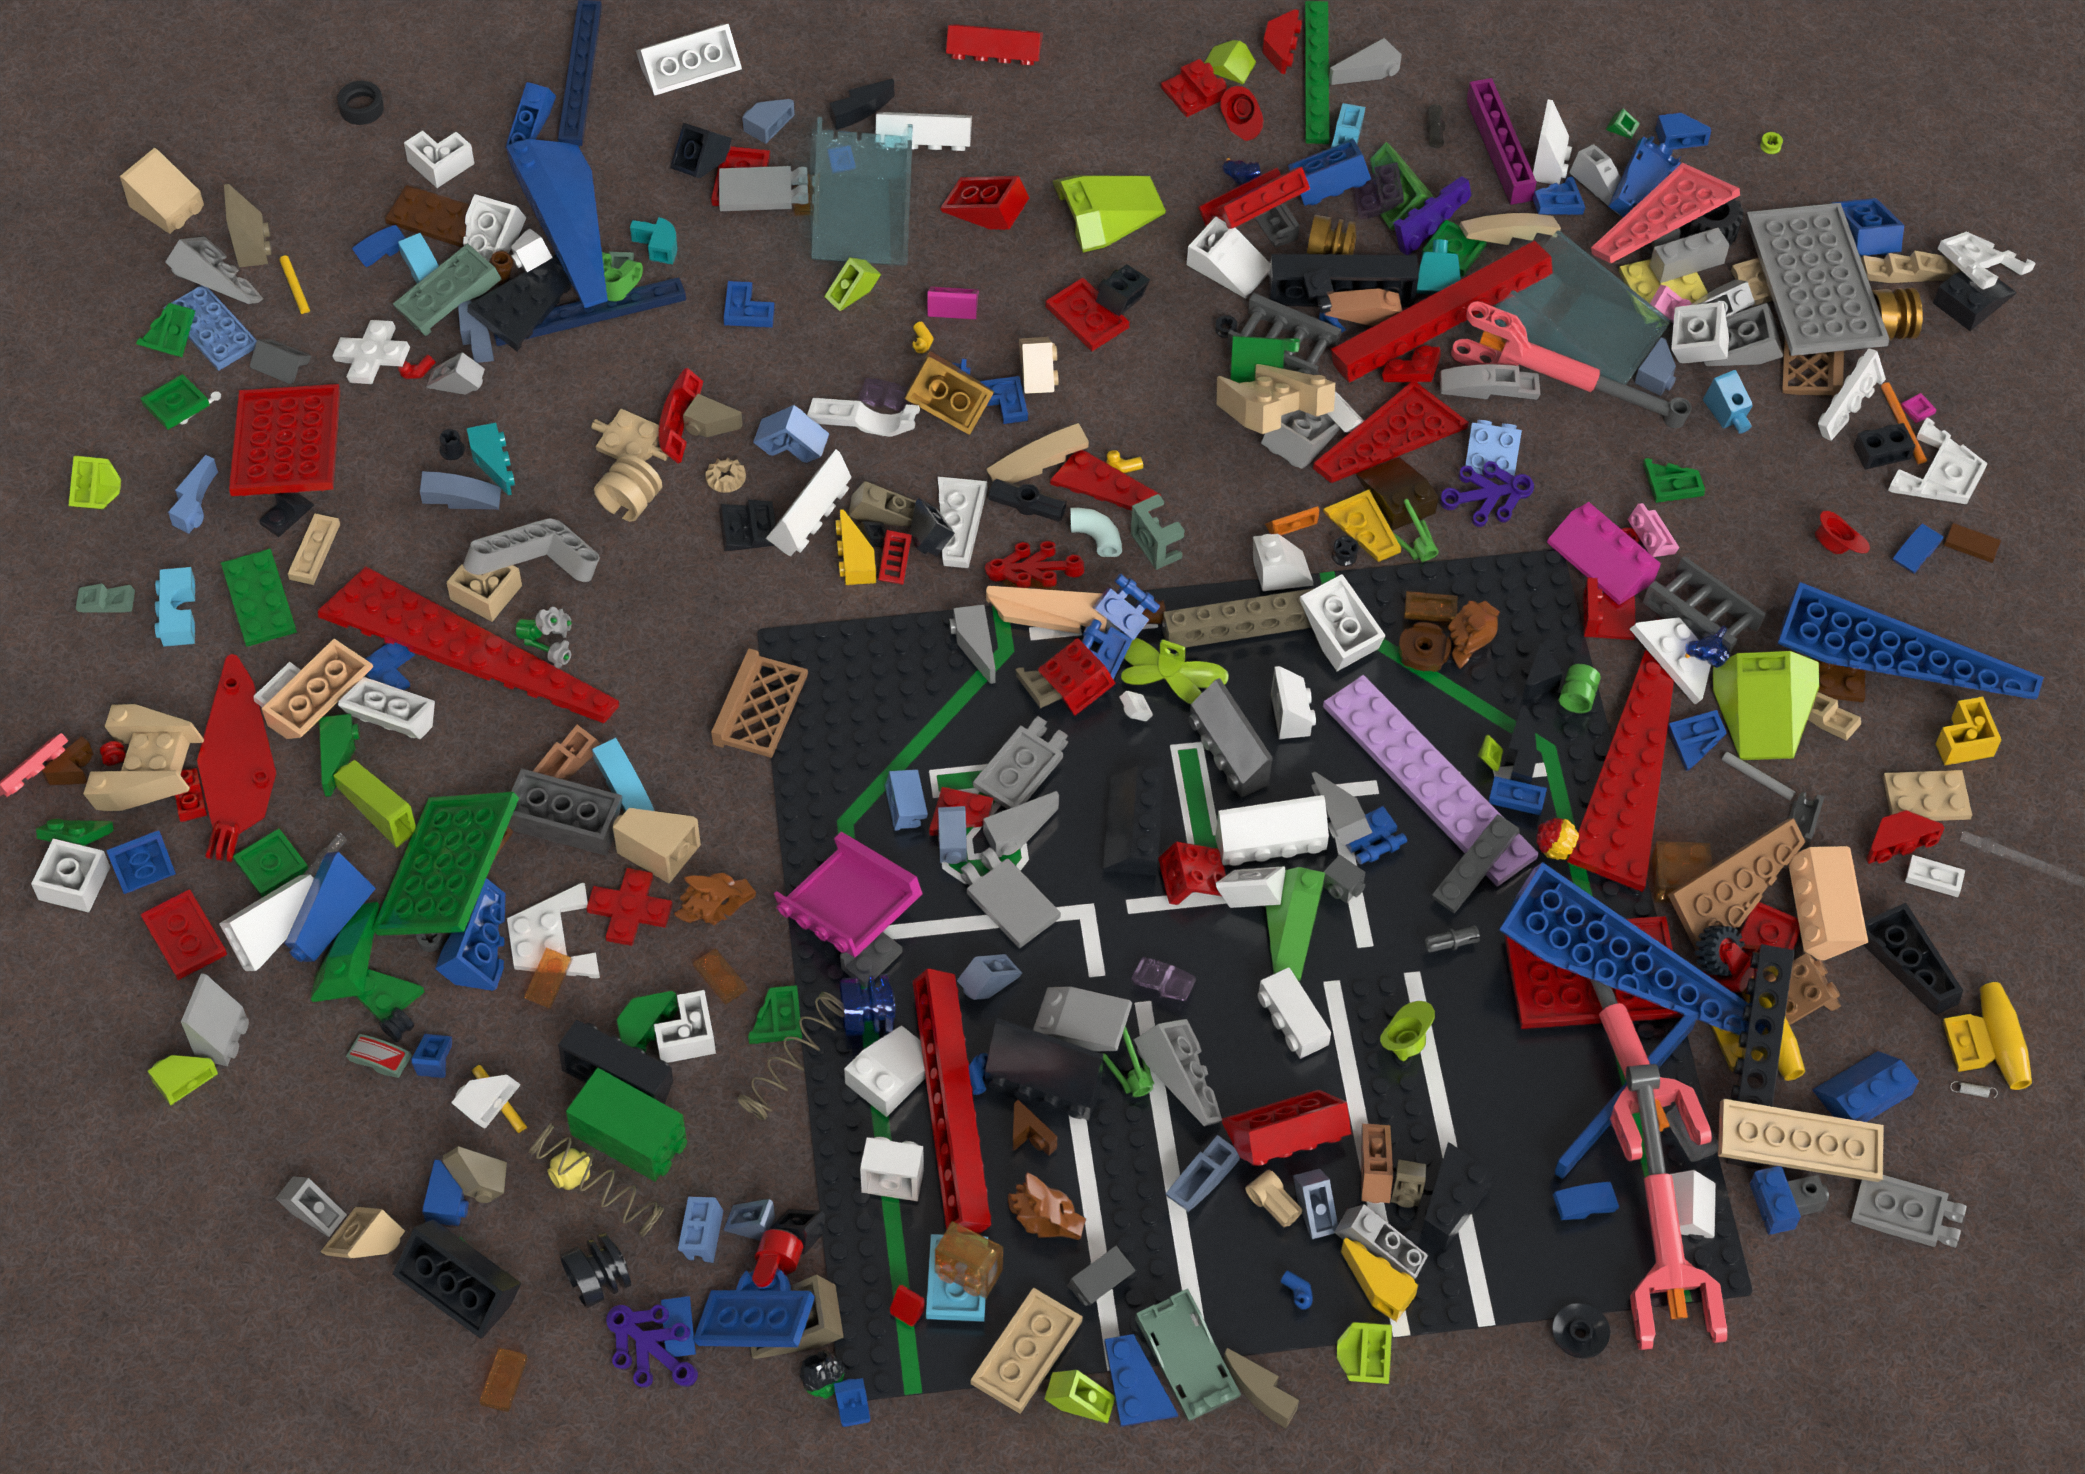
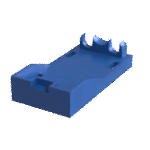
(1642, 174)

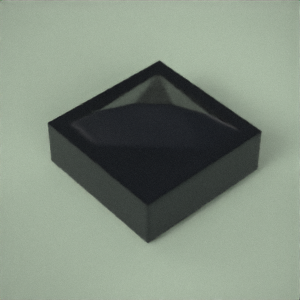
(873, 532)

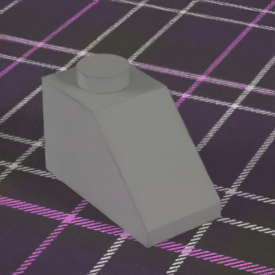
(457, 375)
(311, 1205)

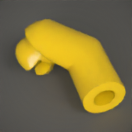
(925, 338)
(1123, 465)

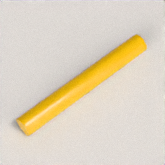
(294, 284)
(507, 1109)

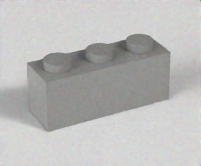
(1689, 255)

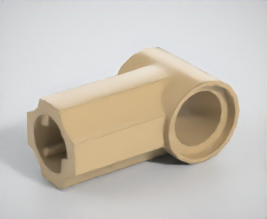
(1269, 1192)

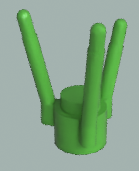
(1423, 546)
(1139, 1080)

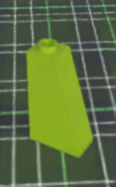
(376, 802)

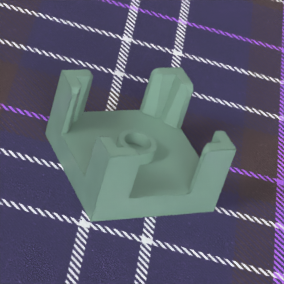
(1150, 535)

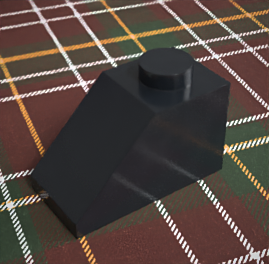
(929, 528)

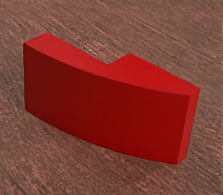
(191, 803)

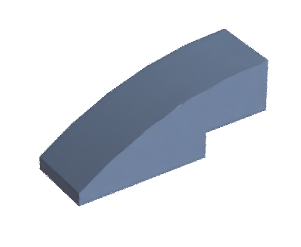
(475, 334)
(458, 491)
(1203, 1174)

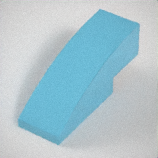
(1348, 124)
(417, 256)
(621, 775)

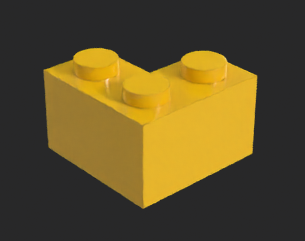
(1972, 734)

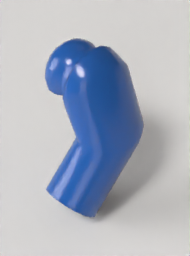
(976, 1072)
(1301, 1289)

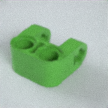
(620, 281)

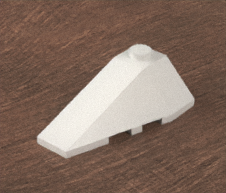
(492, 226)

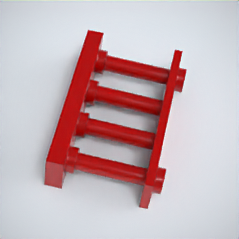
(1255, 197)

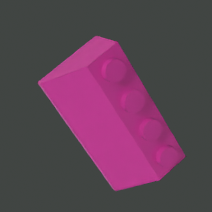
(1605, 553)

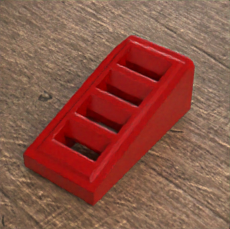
(896, 537)

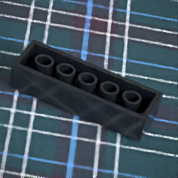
(1346, 273)

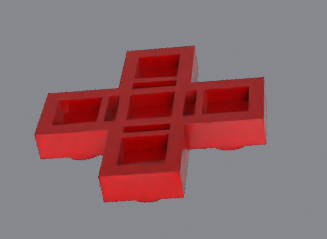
(629, 906)

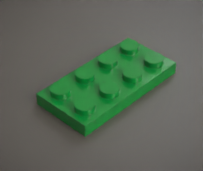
(258, 597)

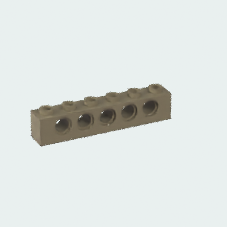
(1235, 619)

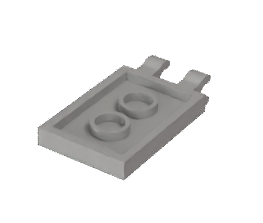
(762, 188)
(1021, 765)
(1009, 899)
(1907, 1211)

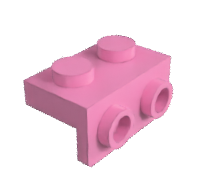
(1652, 532)

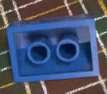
(1333, 172)
(1867, 1088)

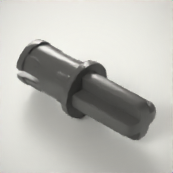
(1452, 939)

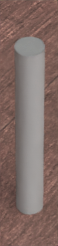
(1758, 776)

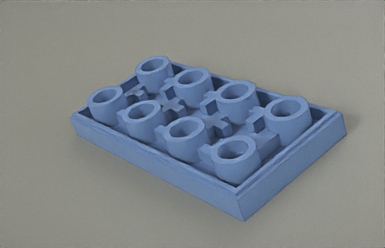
(215, 328)

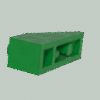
(336, 746)

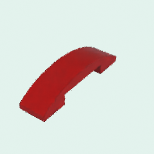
(671, 420)

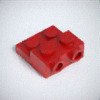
(1195, 88)

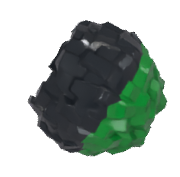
(821, 1372)

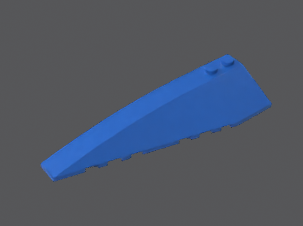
(563, 199)
(1870, 641)
(1592, 940)

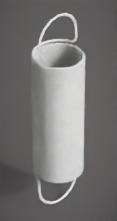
(1976, 1090)

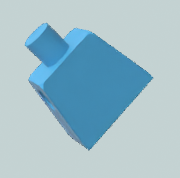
(1729, 401)

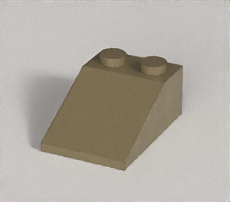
(246, 229)
(823, 1321)

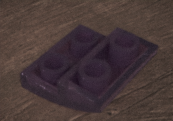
(1380, 193)

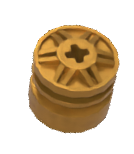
(1331, 241)
(1900, 312)

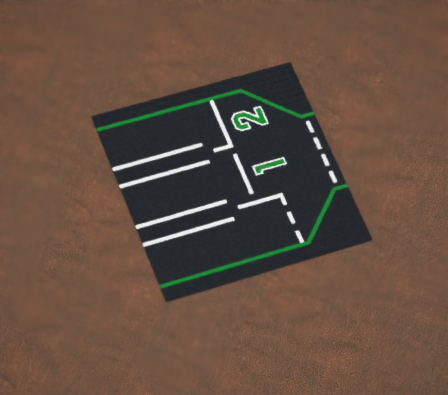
(1511, 1097)

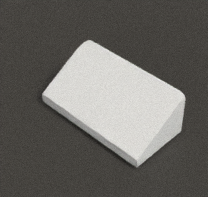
(1345, 415)

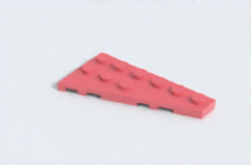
(1673, 203)

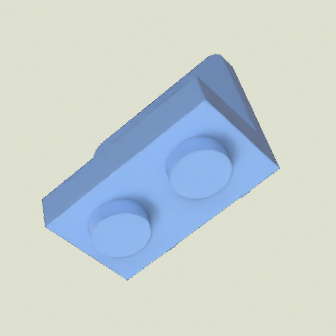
(1494, 445)

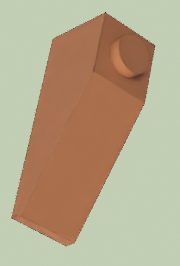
(1364, 306)
(1376, 1163)

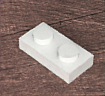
(285, 675)
(1935, 876)

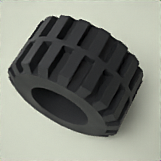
(1729, 221)

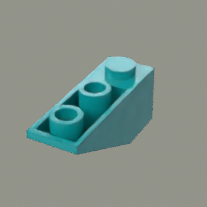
(487, 453)

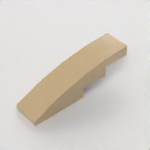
(1503, 227)
(1916, 268)
(1039, 455)
(1833, 719)

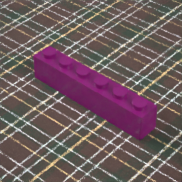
(1501, 141)

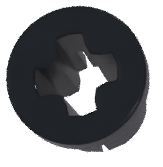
(450, 445)

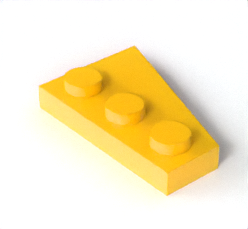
(1364, 522)

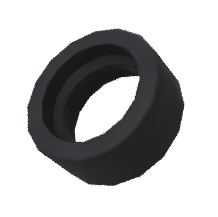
(363, 115)

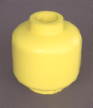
(574, 1176)

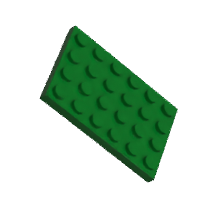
(446, 864)

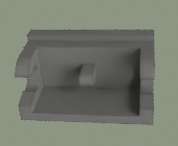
(1279, 225)
(1806, 816)
(1101, 1276)

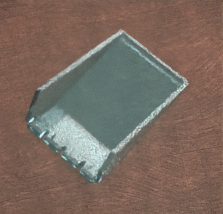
(860, 196)
(1586, 313)

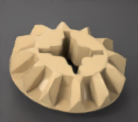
(726, 483)

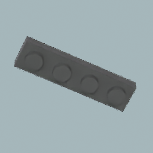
(1476, 863)

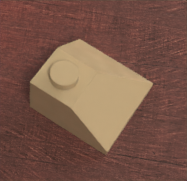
(364, 1234)

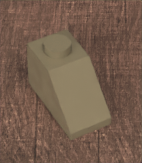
(710, 417)
(476, 1173)

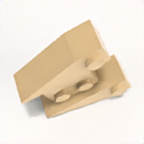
(1273, 394)
(151, 763)

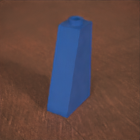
(328, 906)

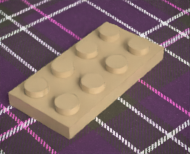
(1026, 1350)

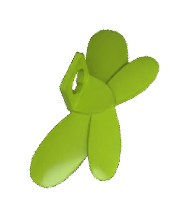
(1180, 675)

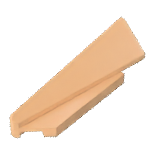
(1046, 608)

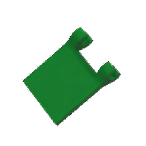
(1251, 351)

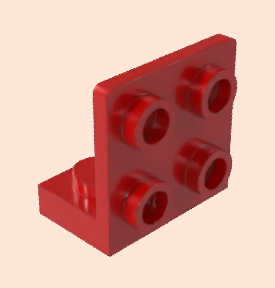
(1604, 616)
(1077, 676)
(1190, 869)

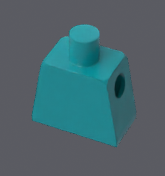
(1437, 269)

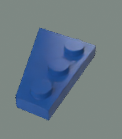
(1135, 1385)

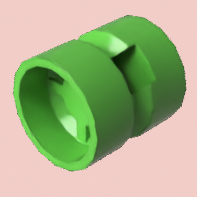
(1580, 688)

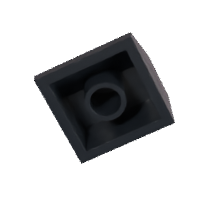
(699, 151)

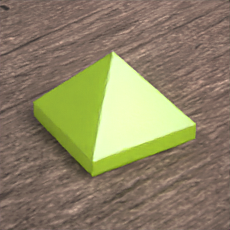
(1491, 753)

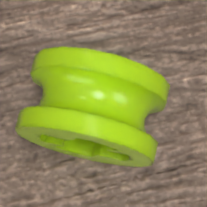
(1771, 149)

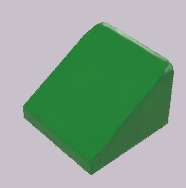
(1623, 124)

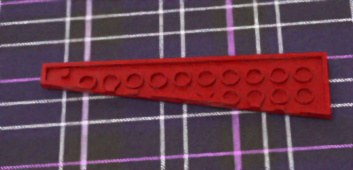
(427, 629)
(1623, 805)

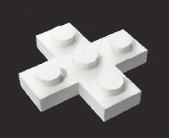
(371, 351)

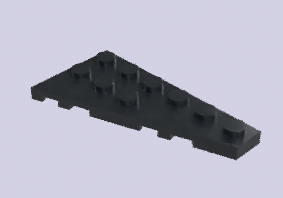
(522, 302)

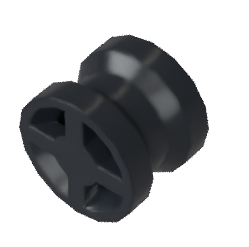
(1348, 545)
(396, 1024)

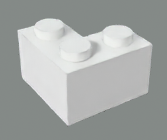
(441, 160)
(691, 1034)

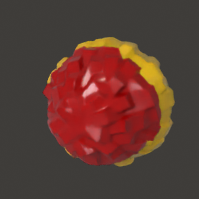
(1557, 838)

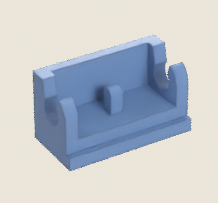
(905, 799)
(701, 1228)

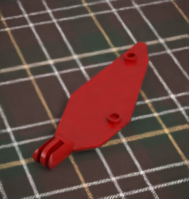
(235, 760)

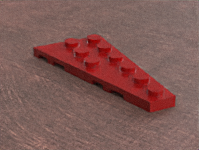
(1399, 426)

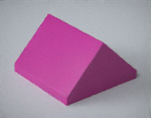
(952, 302)

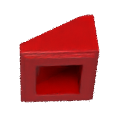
(907, 1305)

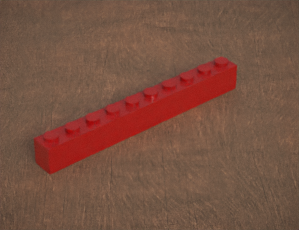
(1440, 311)
(951, 1101)

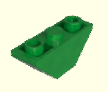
(641, 1014)

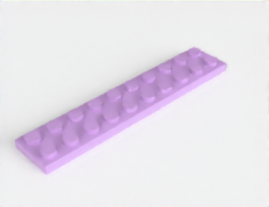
(1422, 772)

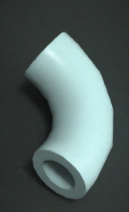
(1098, 527)

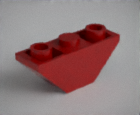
(1281, 39)
(1902, 835)

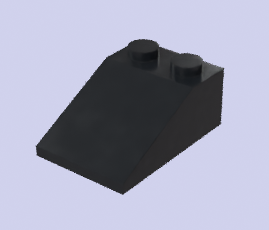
(1968, 302)

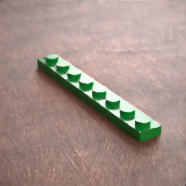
(1316, 73)

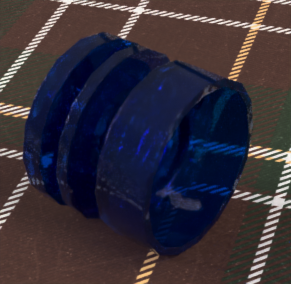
(867, 1005)

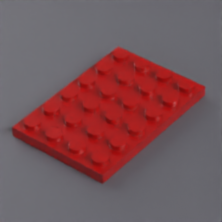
(285, 440)
(1562, 998)

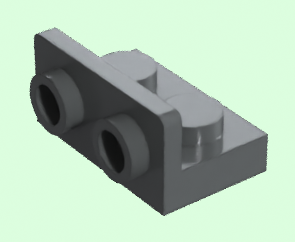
(872, 959)

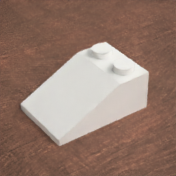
(1552, 148)
(1341, 622)
(887, 1070)

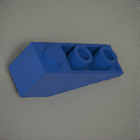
(531, 113)

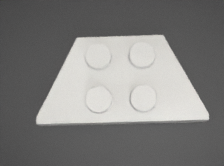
(1667, 644)

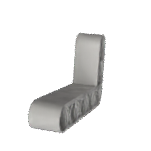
(529, 542)

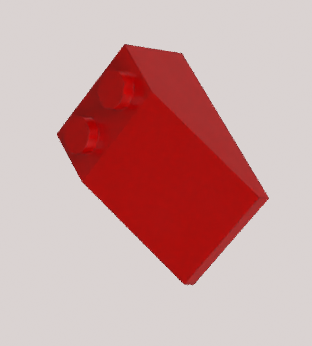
(987, 201)

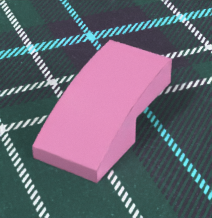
(1666, 300)

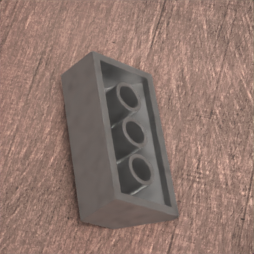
(1231, 739)
(564, 812)

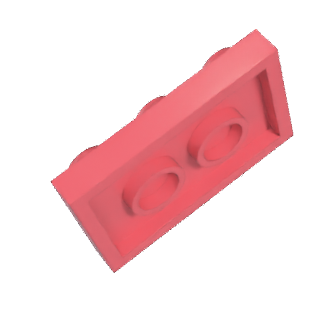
(32, 765)

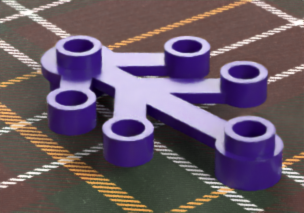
(1489, 491)
(647, 1342)

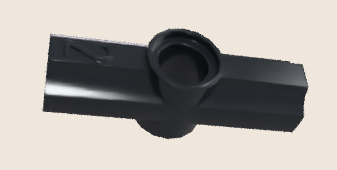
(1027, 500)

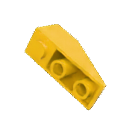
(857, 553)
(1383, 1285)

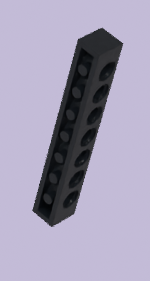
(1778, 962)

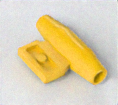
(1994, 1037)
(1790, 1059)

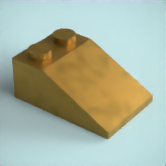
(949, 393)

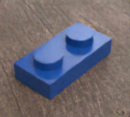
(1517, 795)

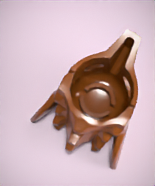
(1472, 629)
(707, 893)
(1038, 1204)

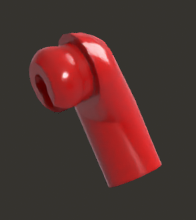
(416, 371)

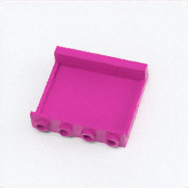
(851, 896)

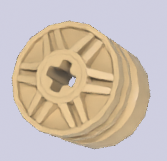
(628, 484)

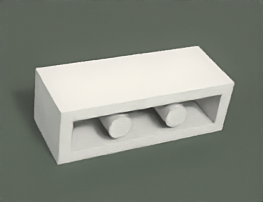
(1294, 1013)

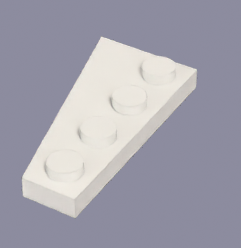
(1856, 386)

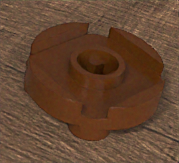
(1420, 659)

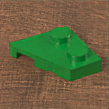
(170, 330)
(1673, 481)
(74, 831)
(386, 992)
(777, 1017)

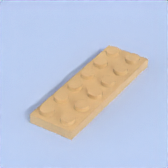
(1800, 1140)

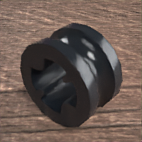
(1228, 320)

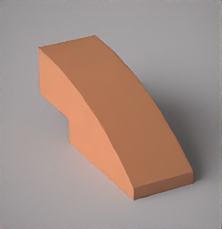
(568, 756)

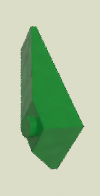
(348, 958)

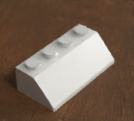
(689, 59)
(928, 129)
(811, 505)
(1272, 830)

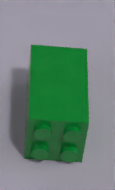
(627, 1125)

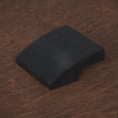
(747, 525)

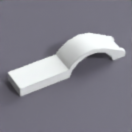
(858, 415)

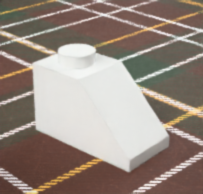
(530, 251)
(485, 1097)

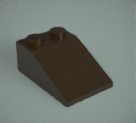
(1393, 484)

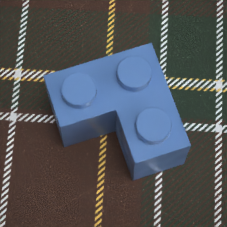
(793, 432)

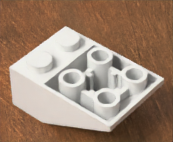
(1227, 258)

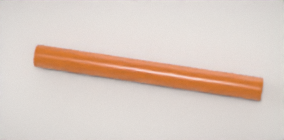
(1901, 418)

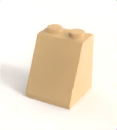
(161, 192)
(656, 840)

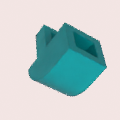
(660, 238)

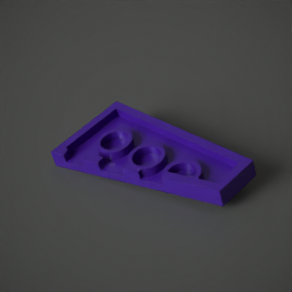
(1426, 220)

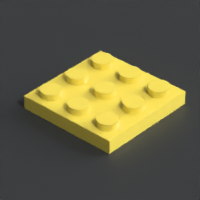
(1644, 282)

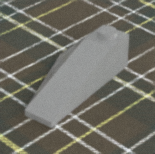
(203, 264)
(1172, 1055)

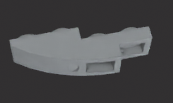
(1488, 379)

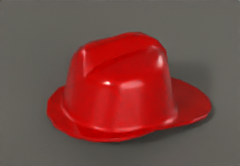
(1242, 103)
(1838, 535)

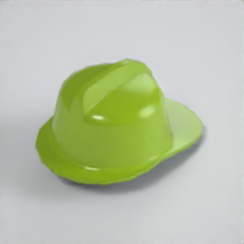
(1408, 1029)

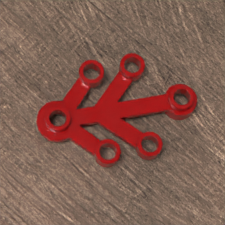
(1032, 567)

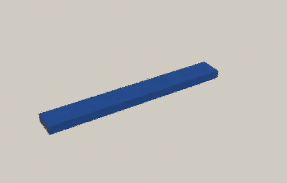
(1602, 1120)

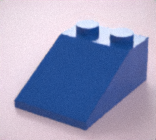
(1873, 227)
(141, 862)

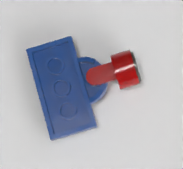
(762, 1306)

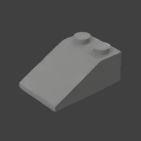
(1751, 338)
(1301, 437)
(1083, 1018)
(214, 1022)

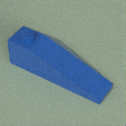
(472, 955)

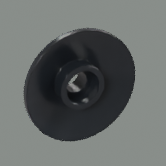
(1582, 1318)

